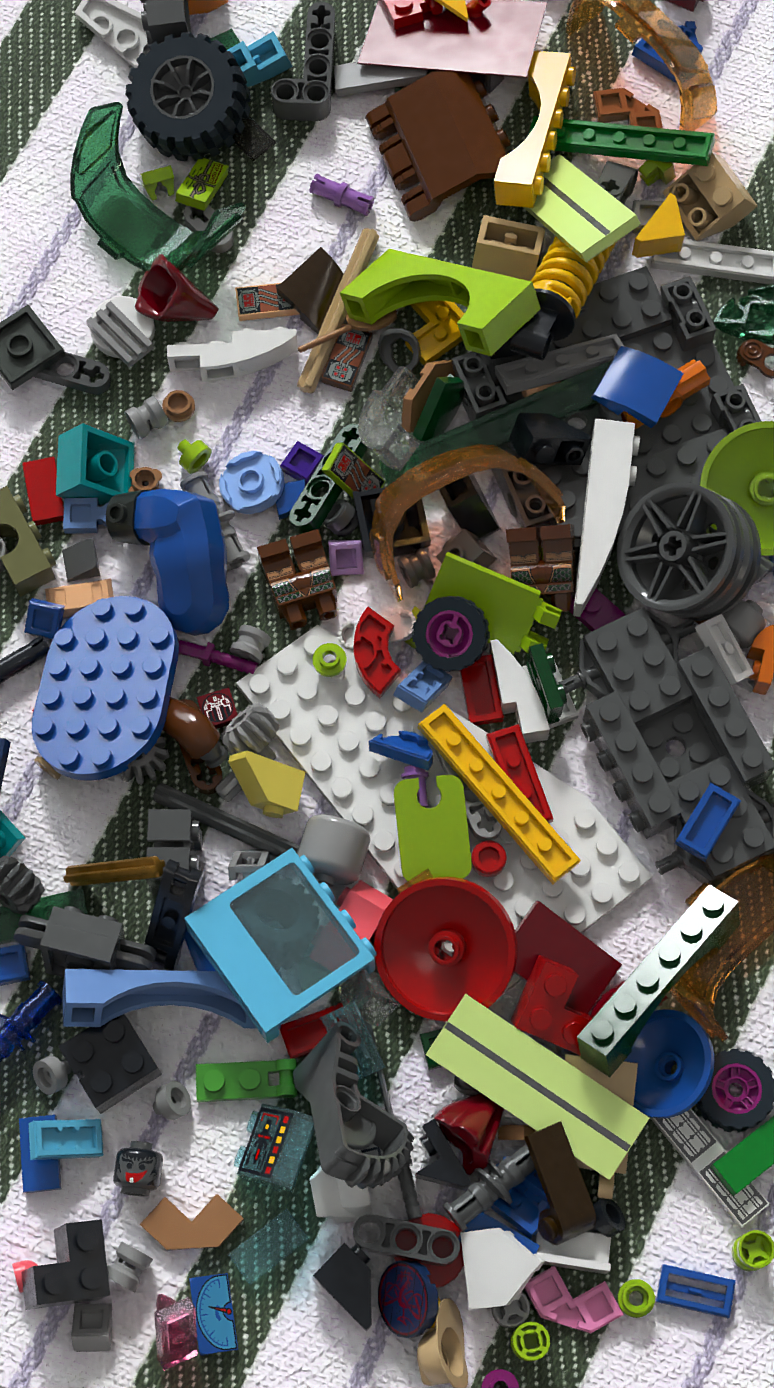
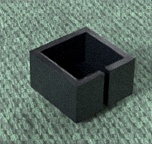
(110, 1062)

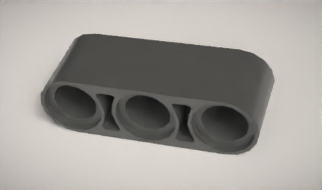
(424, 1234)

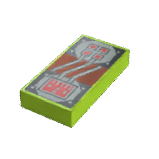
(351, 471)

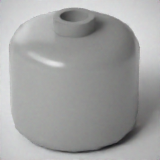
(334, 849)

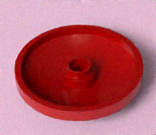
(413, 952)

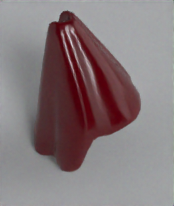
(171, 296)
(472, 1128)

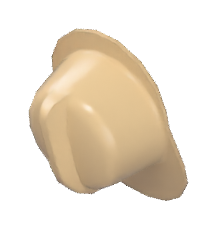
(443, 1349)

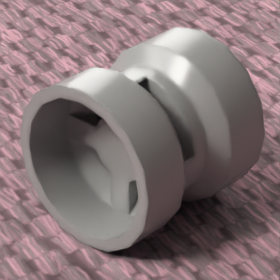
(146, 417)
(124, 1275)

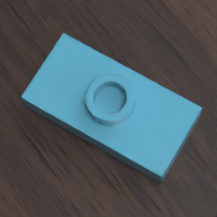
(65, 1139)

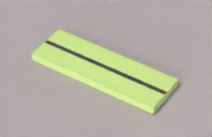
(580, 211)
(537, 1085)

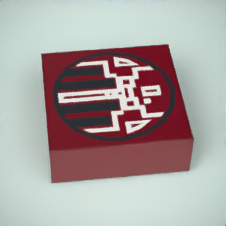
(218, 707)

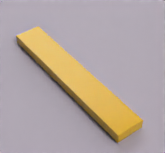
(499, 794)

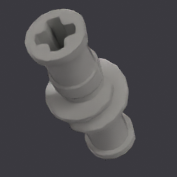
(198, 484)

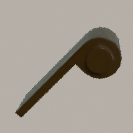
(563, 1185)

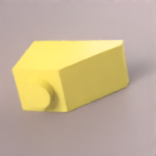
(268, 783)

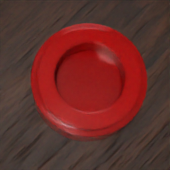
(488, 858)

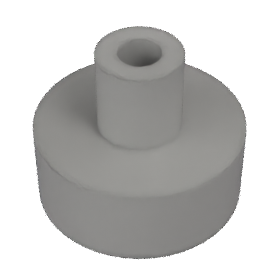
(51, 1074)
(172, 1101)

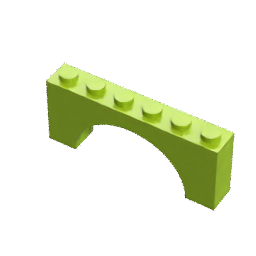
(494, 301)

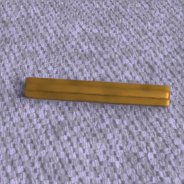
(114, 871)

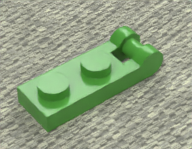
(245, 1080)

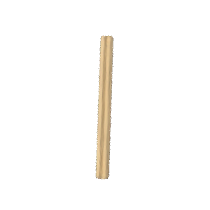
(337, 312)

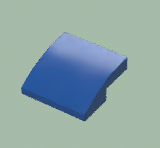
(637, 385)

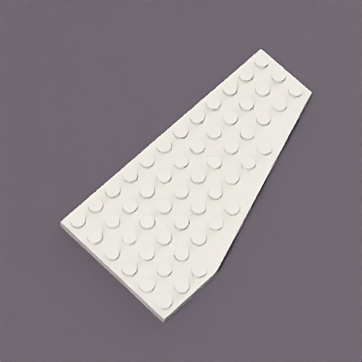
(328, 734)

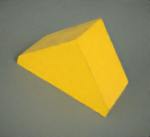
(662, 232)

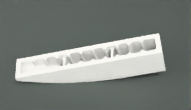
(605, 499)

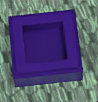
(301, 462)

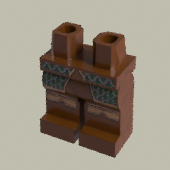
(558, 568)
(299, 591)

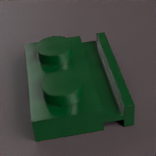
(541, 670)

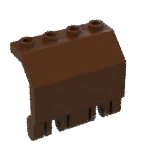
(442, 138)

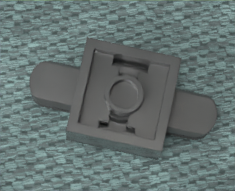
(82, 941)

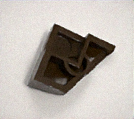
(312, 288)

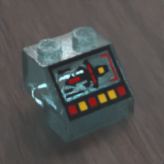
(275, 1147)

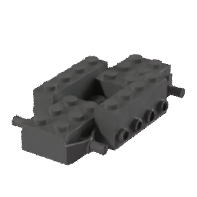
(657, 699)

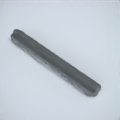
(223, 821)

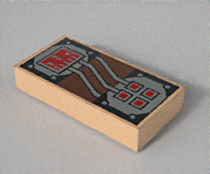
(262, 303)

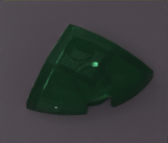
(750, 316)

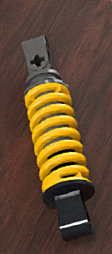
(567, 280)

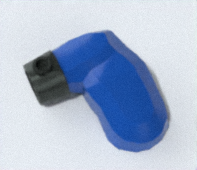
(184, 552)

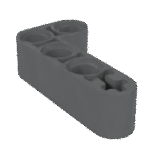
(316, 61)

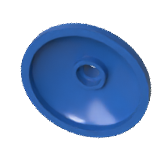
(668, 1040)

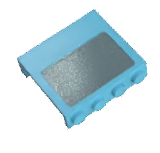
(279, 941)

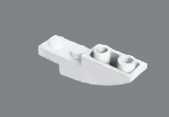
(247, 354)

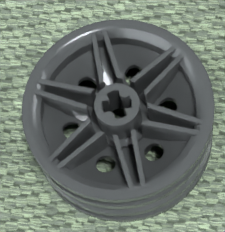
(687, 551)

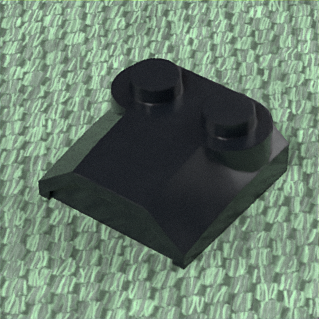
(410, 534)

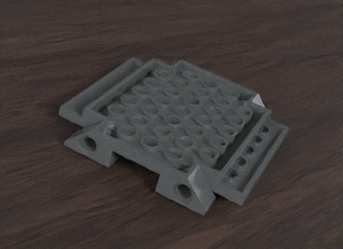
(674, 449)

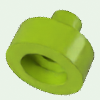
(193, 455)

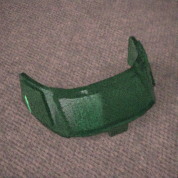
(121, 214)

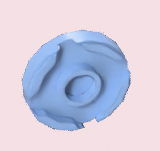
(251, 482)

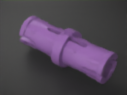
(341, 194)

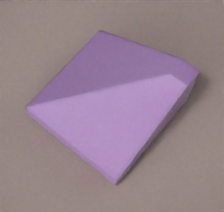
(345, 557)

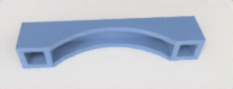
(100, 995)

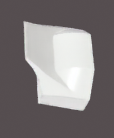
(337, 1200)

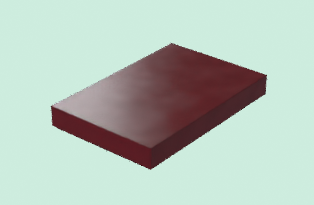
(549, 935)

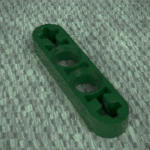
(322, 505)

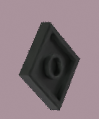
(26, 347)

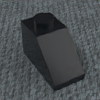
(349, 1282)

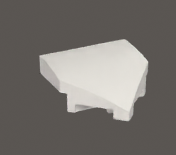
(496, 1267)

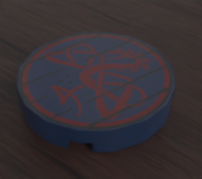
(407, 1298)

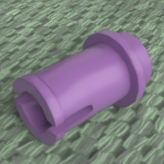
(415, 772)

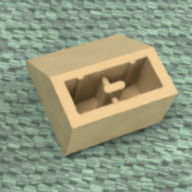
(710, 198)
(508, 248)

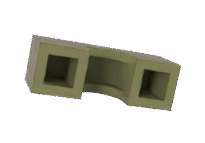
(27, 564)

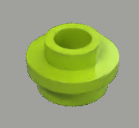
(329, 669)
(646, 1292)

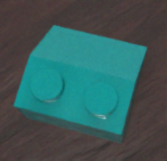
(93, 464)

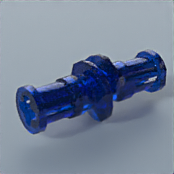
(26, 1018)

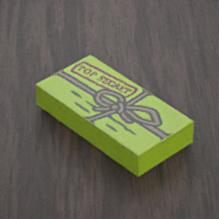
(201, 183)

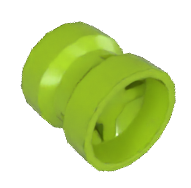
(759, 1248)
(525, 1341)

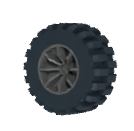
(188, 96)

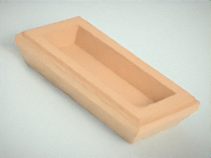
(79, 595)

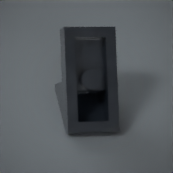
(447, 1168)

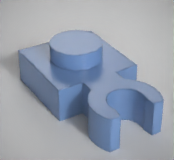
(83, 515)

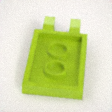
(505, 602)

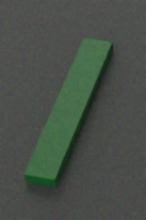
(634, 142)

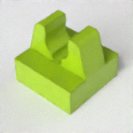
(655, 170)
(161, 175)

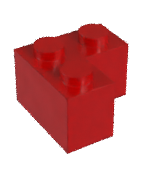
(544, 1008)

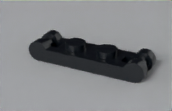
(172, 905)

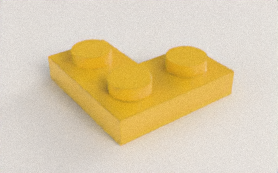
(441, 330)

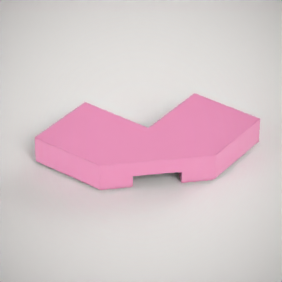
(585, 1313)

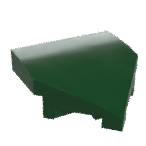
(440, 407)

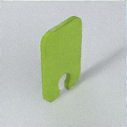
(436, 835)

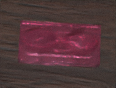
(175, 1330)

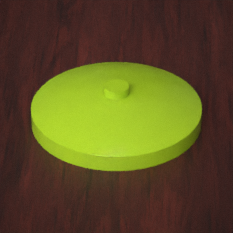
(744, 472)

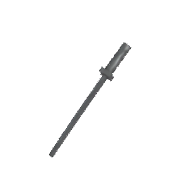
(405, 1176)

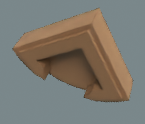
(514, 1132)

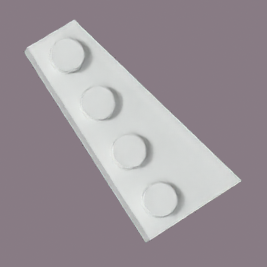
(116, 26)

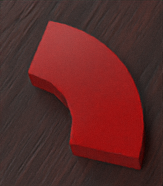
(372, 652)

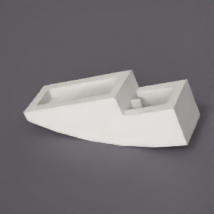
(519, 694)

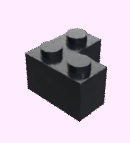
(79, 1269)

